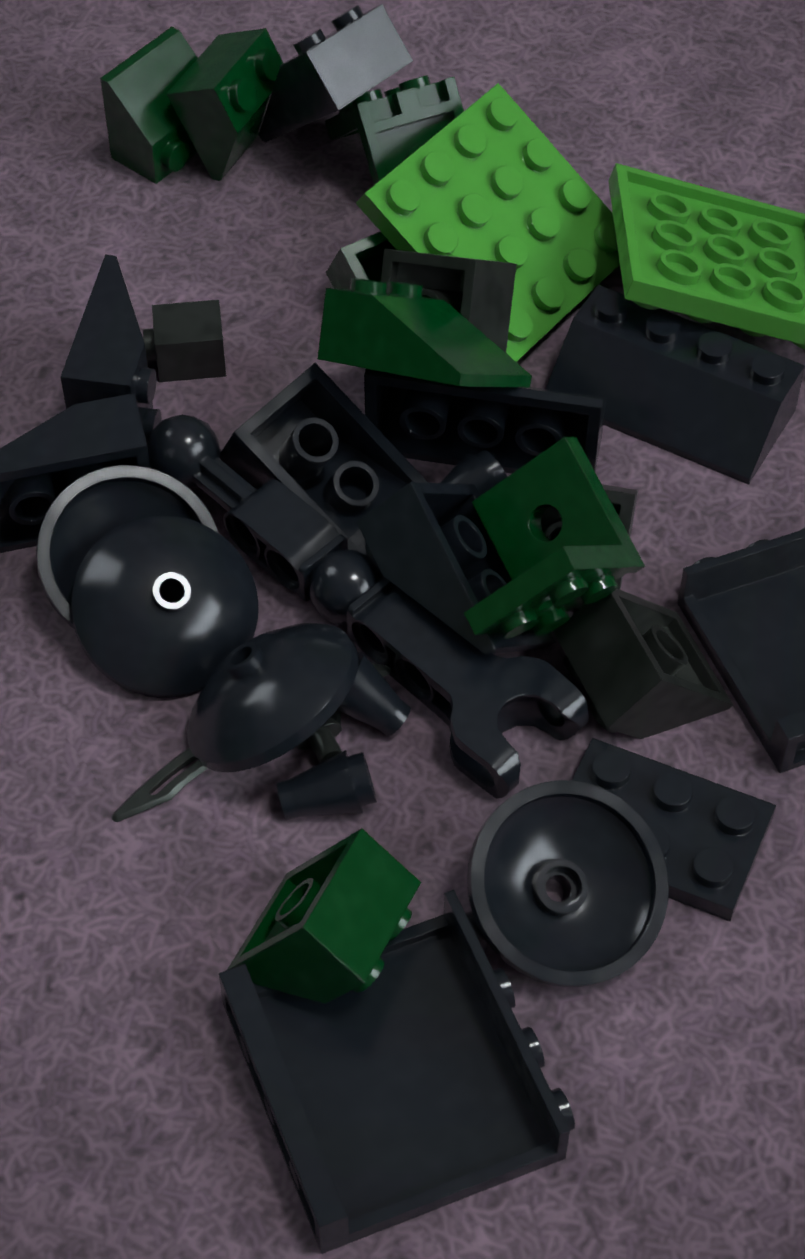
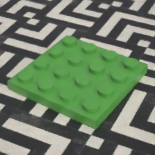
(502, 195)
(710, 254)

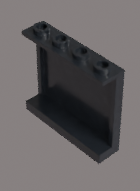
(753, 629)
(400, 1088)

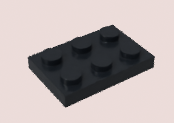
(701, 826)

